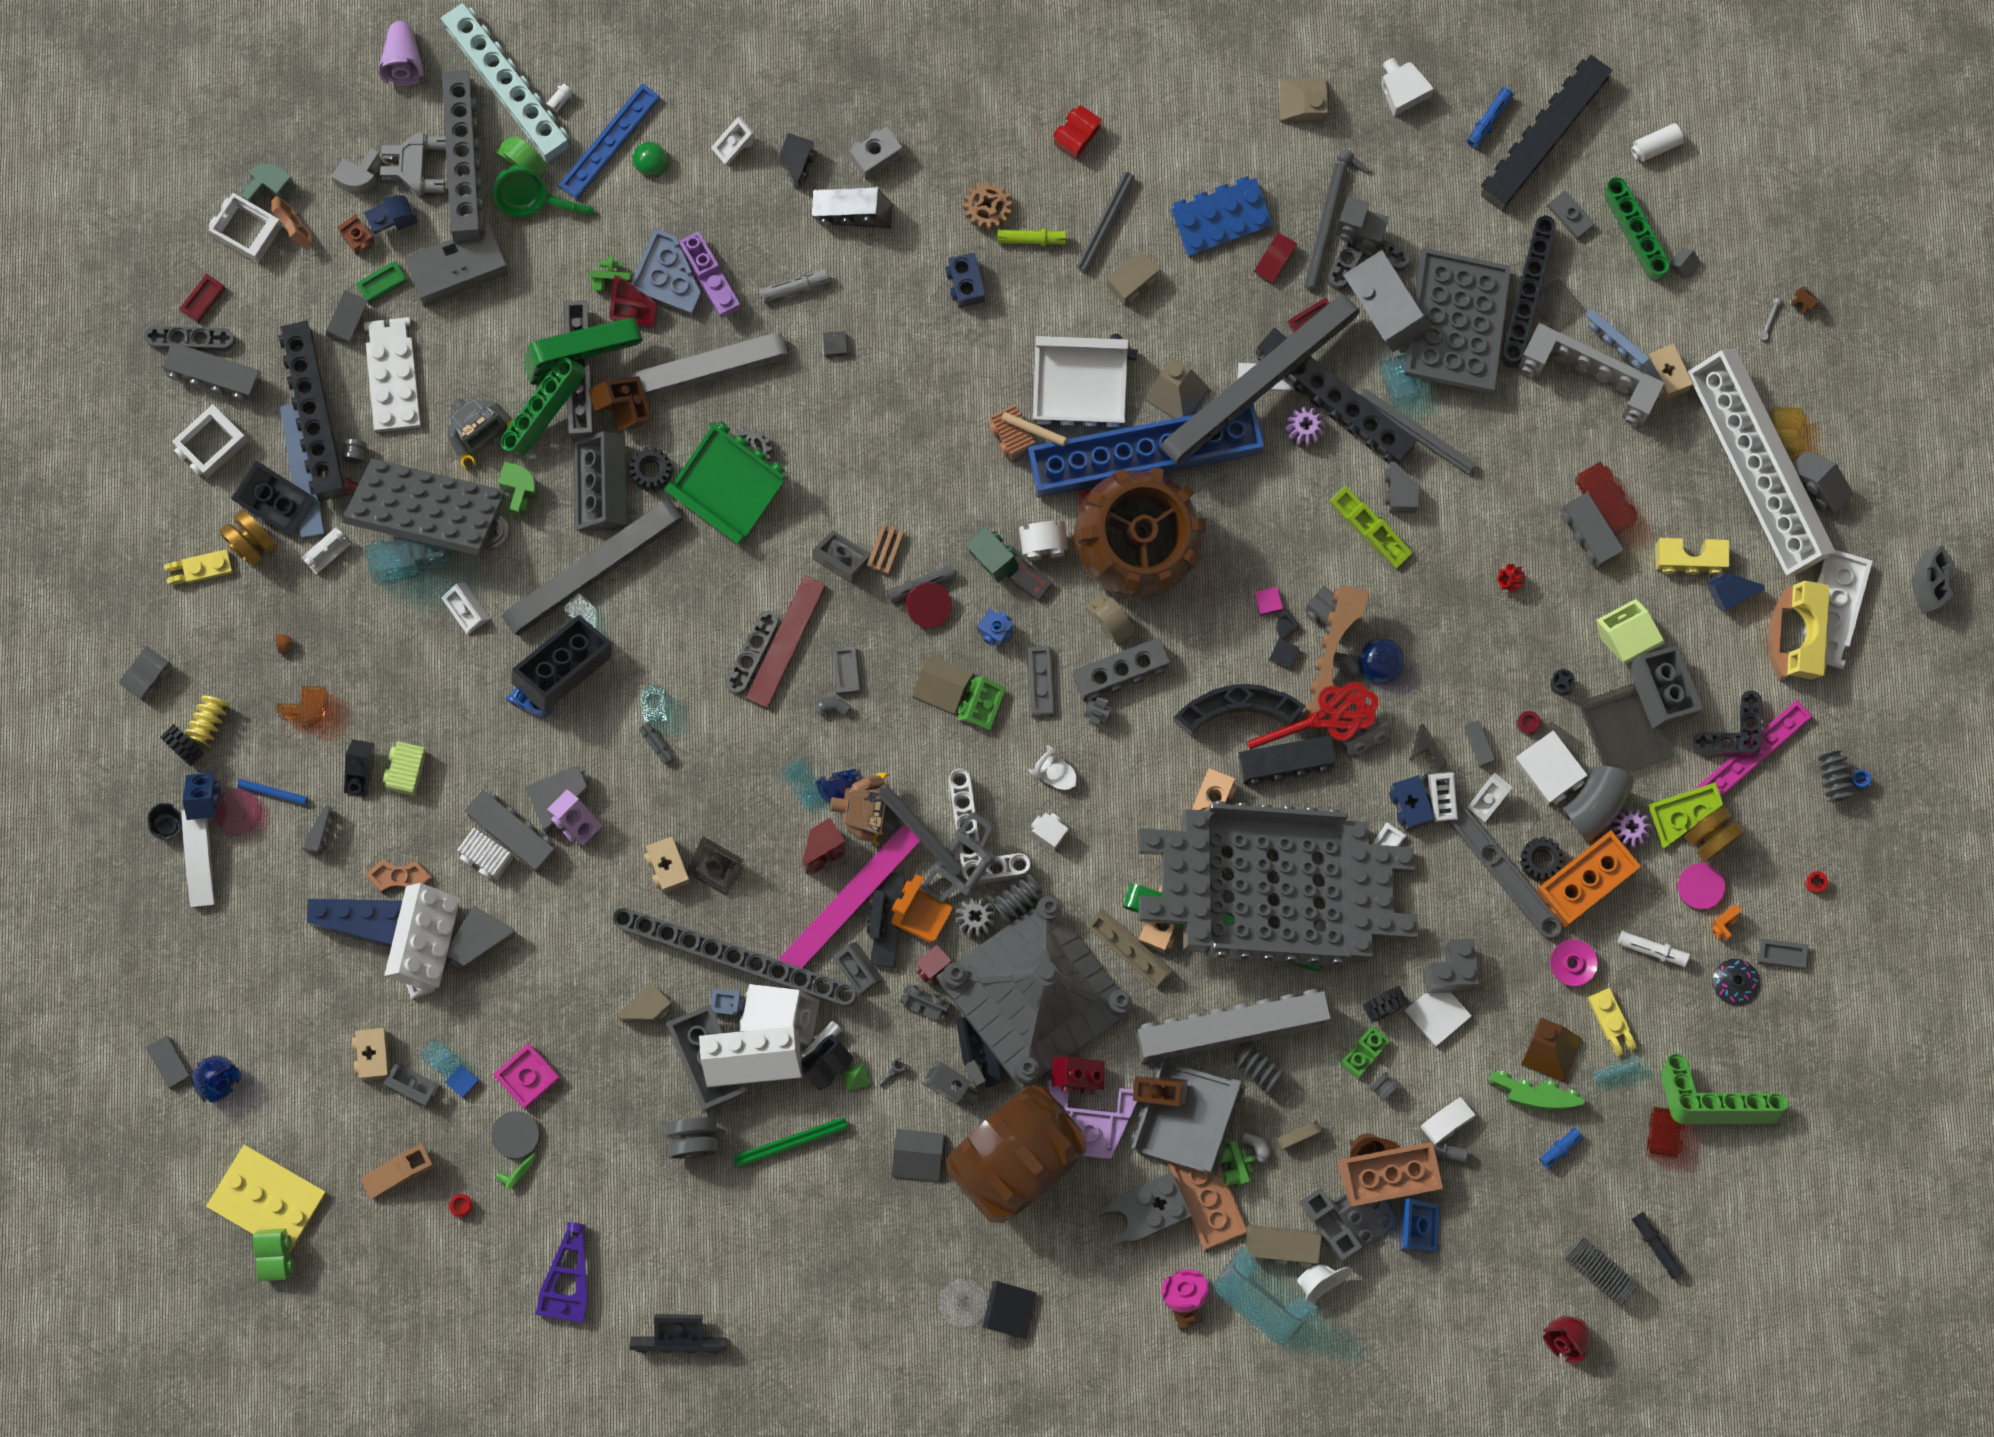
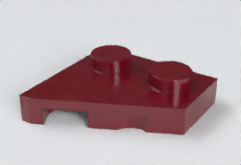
(631, 303)

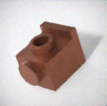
(352, 227)

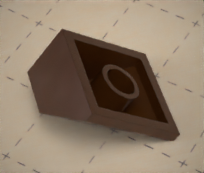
(1551, 1049)

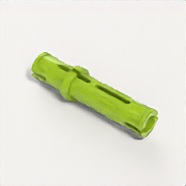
(1032, 237)

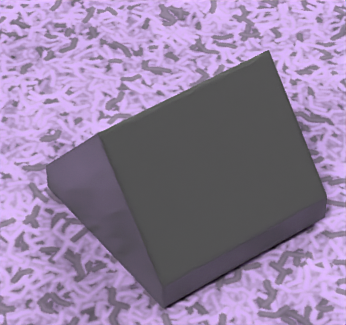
(1685, 262)

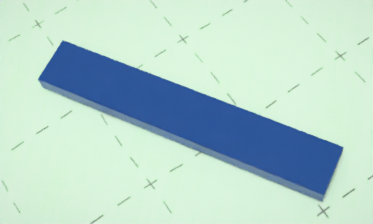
(609, 142)

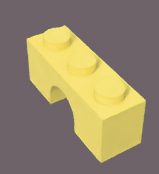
(1672, 557)

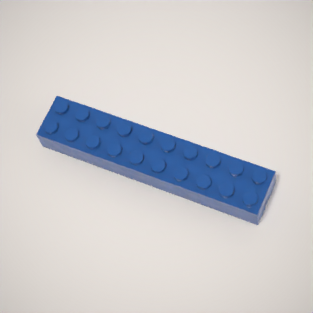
(1097, 456)

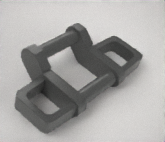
(959, 882)

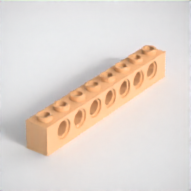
(1213, 783)

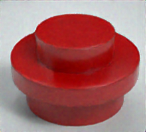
(461, 1205)

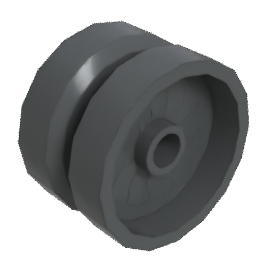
(691, 1138)

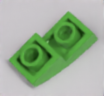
(1364, 1052)

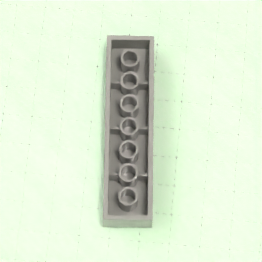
(1233, 1026)

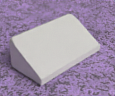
(465, 607)

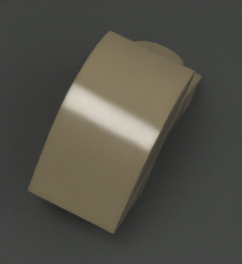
(1111, 618)

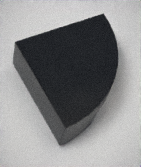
(1286, 625)

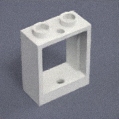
(263, 239)
(210, 467)

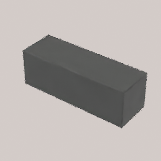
(1479, 743)

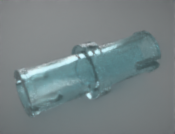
(1615, 1070)

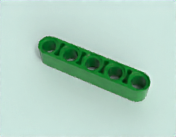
(1635, 239)
(542, 406)

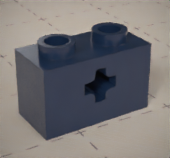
(1414, 791)

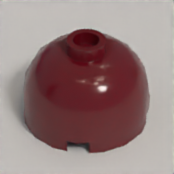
(1568, 1337)

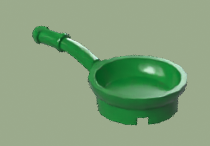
(523, 192)

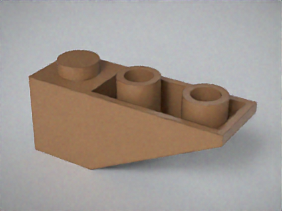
(397, 1171)

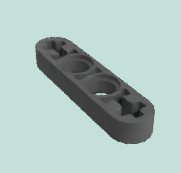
(189, 337)
(754, 653)

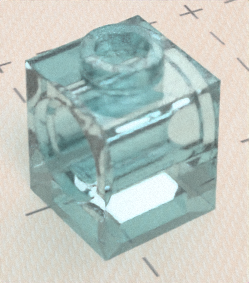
(653, 713)
(439, 1057)

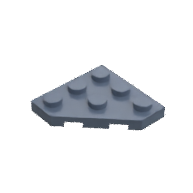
(666, 274)

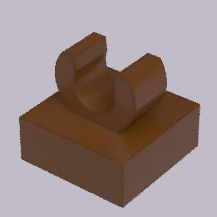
(1806, 297)
(1187, 1319)

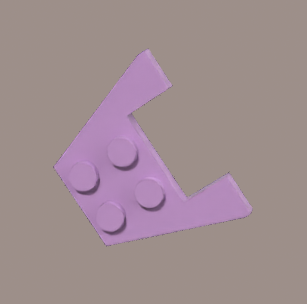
(1101, 1127)

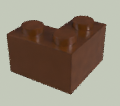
(625, 399)

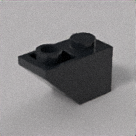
(795, 158)
(359, 767)

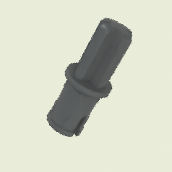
(1449, 1152)

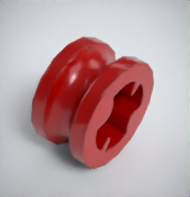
(1821, 877)

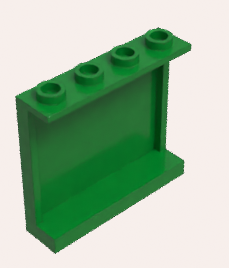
(728, 482)

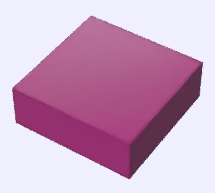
(1268, 601)

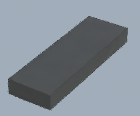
(1040, 681)

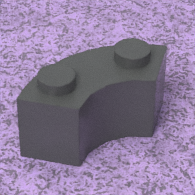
(1932, 579)

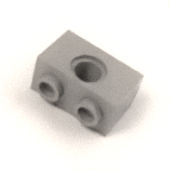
(869, 163)

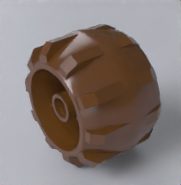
(1105, 565)
(1016, 1154)

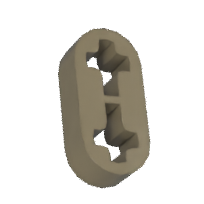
(1299, 1135)

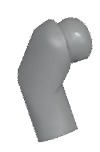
(1259, 1144)

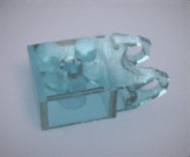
(402, 558)

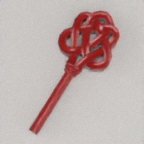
(1362, 710)

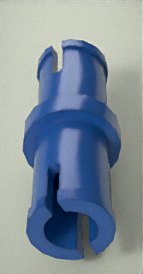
(1561, 1148)

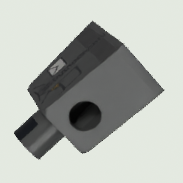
(940, 1080)

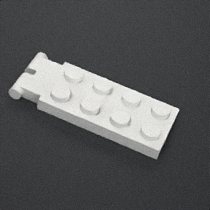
(392, 376)
(1847, 582)

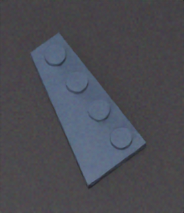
(1621, 344)

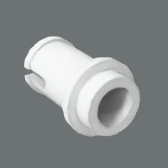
(559, 98)

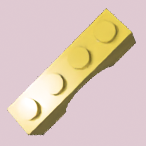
(1812, 604)

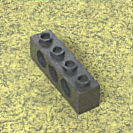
(1151, 650)

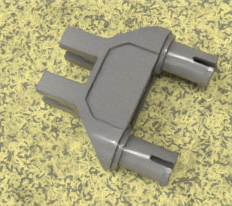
(411, 163)

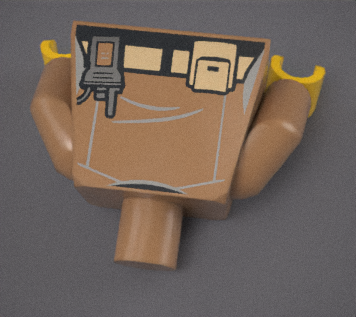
(862, 808)

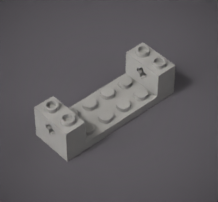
(1604, 368)

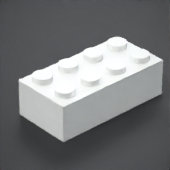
(422, 936)

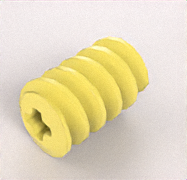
(205, 720)

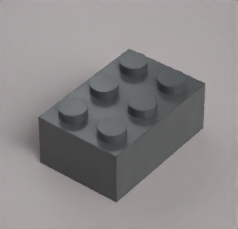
(1665, 686)

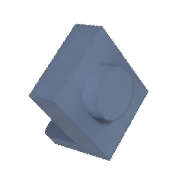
(727, 1002)

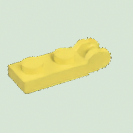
(200, 567)
(1611, 1020)

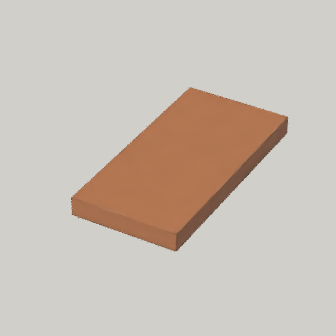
(1210, 1206)

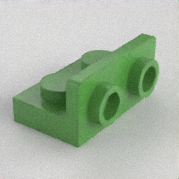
(981, 702)

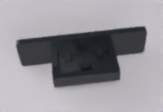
(880, 927)
(975, 1049)
(678, 1333)

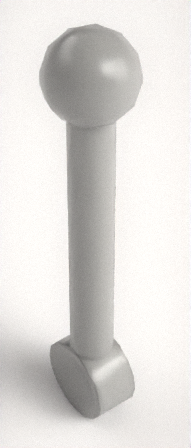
(1764, 335)

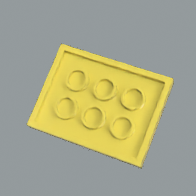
(265, 1196)

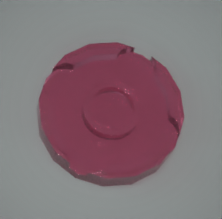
(237, 812)

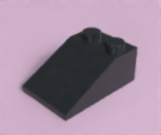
(272, 498)

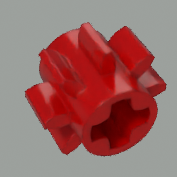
(1511, 578)

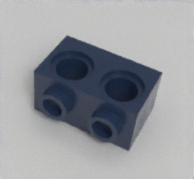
(970, 279)
(201, 796)

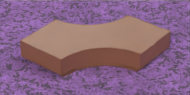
(295, 228)
(389, 876)

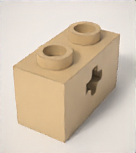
(1670, 361)
(666, 851)
(379, 1065)

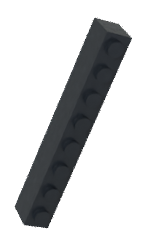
(1546, 132)

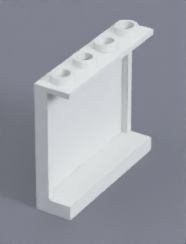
(1080, 380)

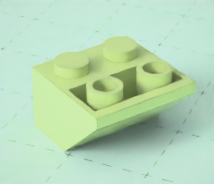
(1629, 631)

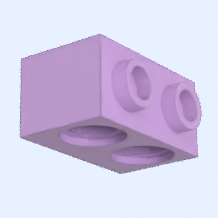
(574, 818)

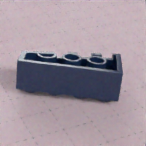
(359, 919)

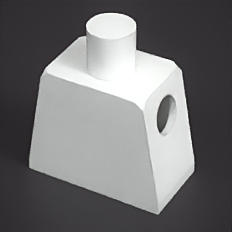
(1404, 86)

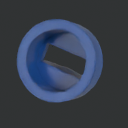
(1859, 776)

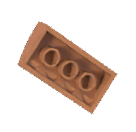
(1390, 1174)

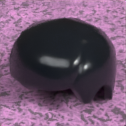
(164, 821)

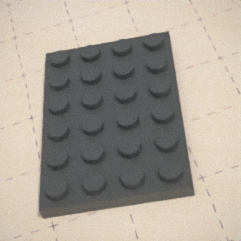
(1466, 316)
(424, 506)

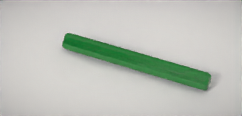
(790, 1142)

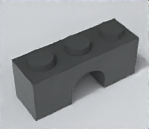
(1333, 1231)

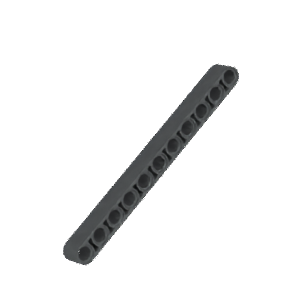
(1260, 379)
(724, 951)

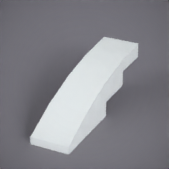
(198, 861)

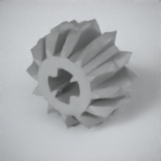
(974, 925)

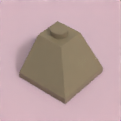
(1303, 100)
(1177, 390)

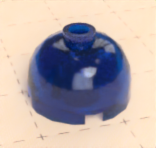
(1381, 661)
(837, 784)
(214, 1078)

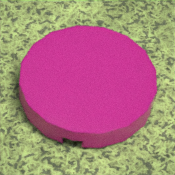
(1701, 886)
(1185, 1290)

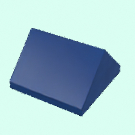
(1419, 1226)

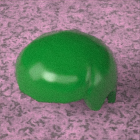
(650, 159)

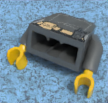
(474, 425)

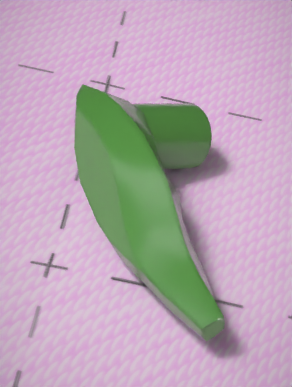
(517, 1175)

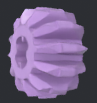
(1314, 423)
(1635, 822)

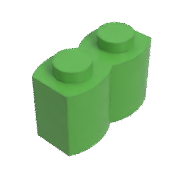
(273, 1254)

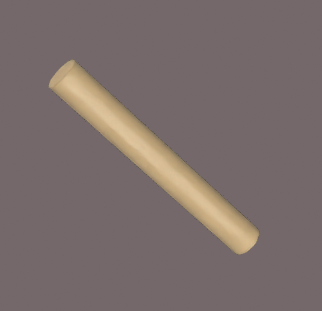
(1032, 428)

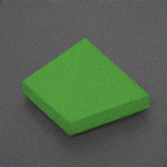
(856, 1077)

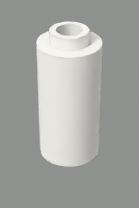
(1657, 142)

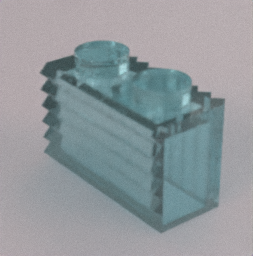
(1400, 388)

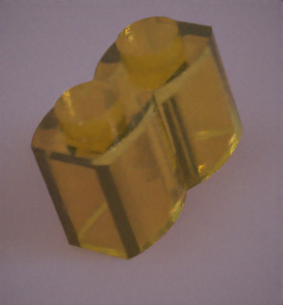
(1789, 426)

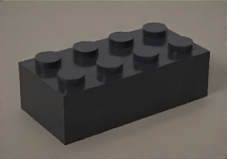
(561, 663)

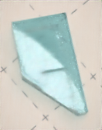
(581, 606)

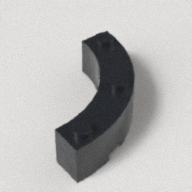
(1238, 699)

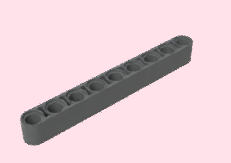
(592, 567)

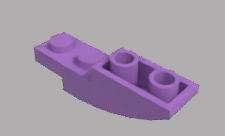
(709, 275)

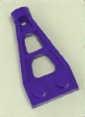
(565, 1306)

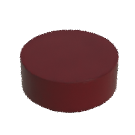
(1528, 723)

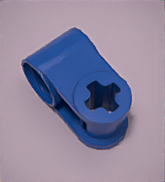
(522, 702)

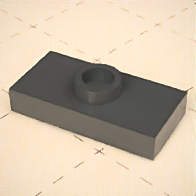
(1570, 215)

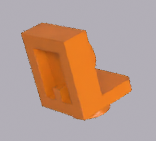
(1727, 918)

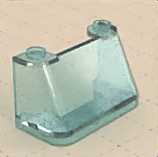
(1257, 1304)

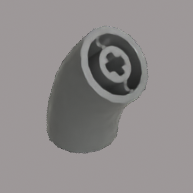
(1599, 801)

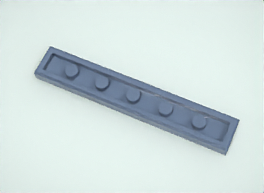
(312, 522)

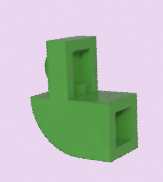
(519, 152)
(520, 482)

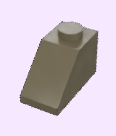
(646, 1007)

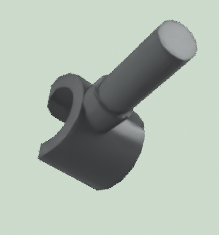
(1348, 156)
(891, 1072)

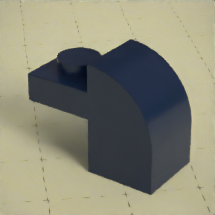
(394, 211)

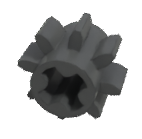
(1098, 712)

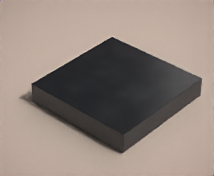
(1009, 1310)

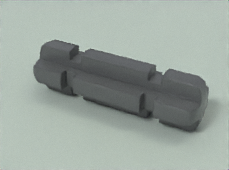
(656, 743)

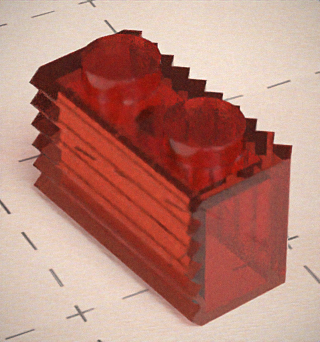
(1664, 1135)

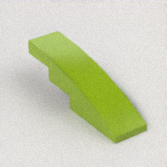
(1370, 527)

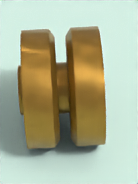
(245, 540)
(1714, 834)

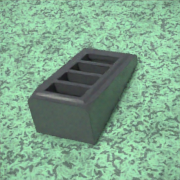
(317, 837)

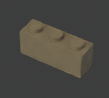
(1283, 1244)

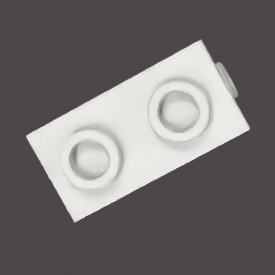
(326, 550)

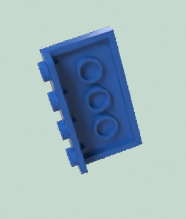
(1221, 215)

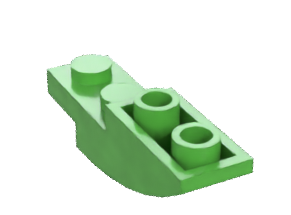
(1545, 1097)

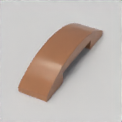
(1778, 660)

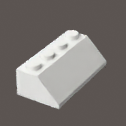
(751, 1056)

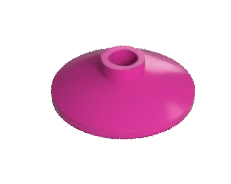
(1578, 952)

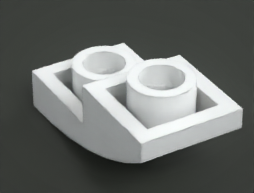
(1447, 1121)

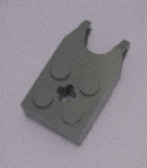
(1141, 1216)

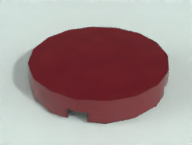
(928, 604)

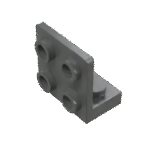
(1365, 1221)

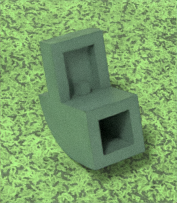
(266, 178)

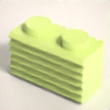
(404, 768)

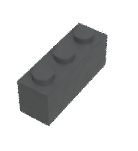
(1591, 531)

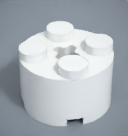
(1043, 539)

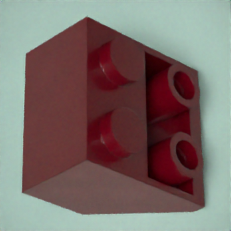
(823, 845)

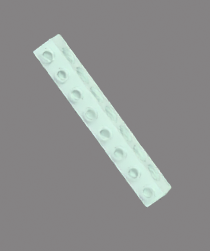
(547, 146)

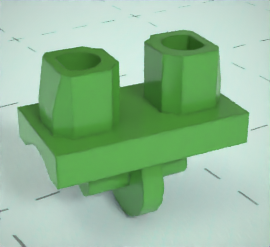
(599, 276)
(1239, 1165)

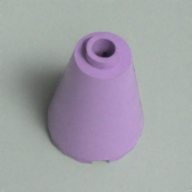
(400, 56)

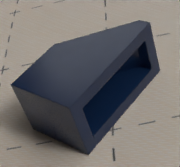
(1731, 590)

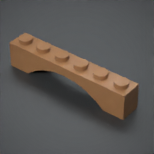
(1349, 607)

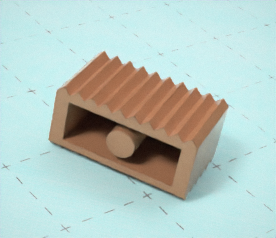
(1013, 439)

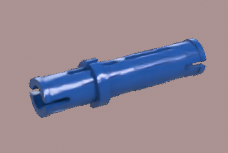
(1484, 125)

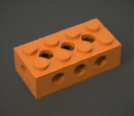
(1588, 863)

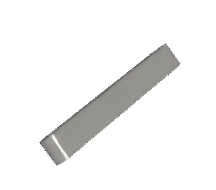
(712, 364)

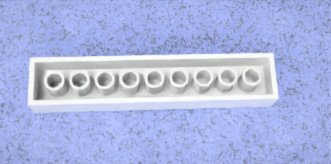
(1761, 462)

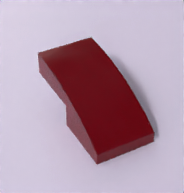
(1275, 257)

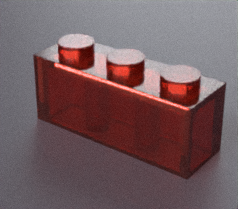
(1607, 496)

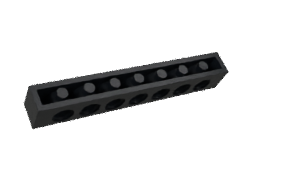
(301, 335)
(1349, 399)

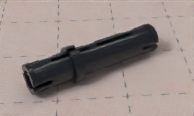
(1658, 1246)

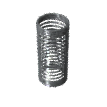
(1583, 1245)

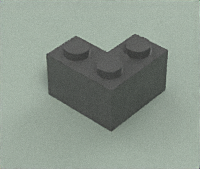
(1361, 225)
(1823, 480)
(1458, 971)

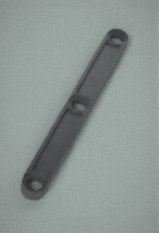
(1501, 868)

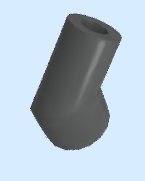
(831, 703)

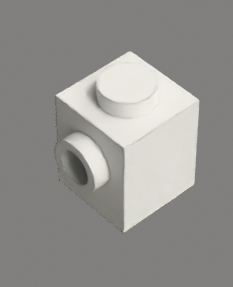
(1049, 830)

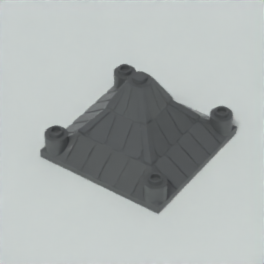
(1034, 993)

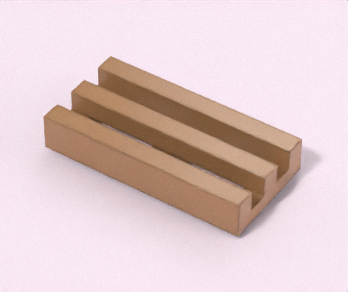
(891, 531)

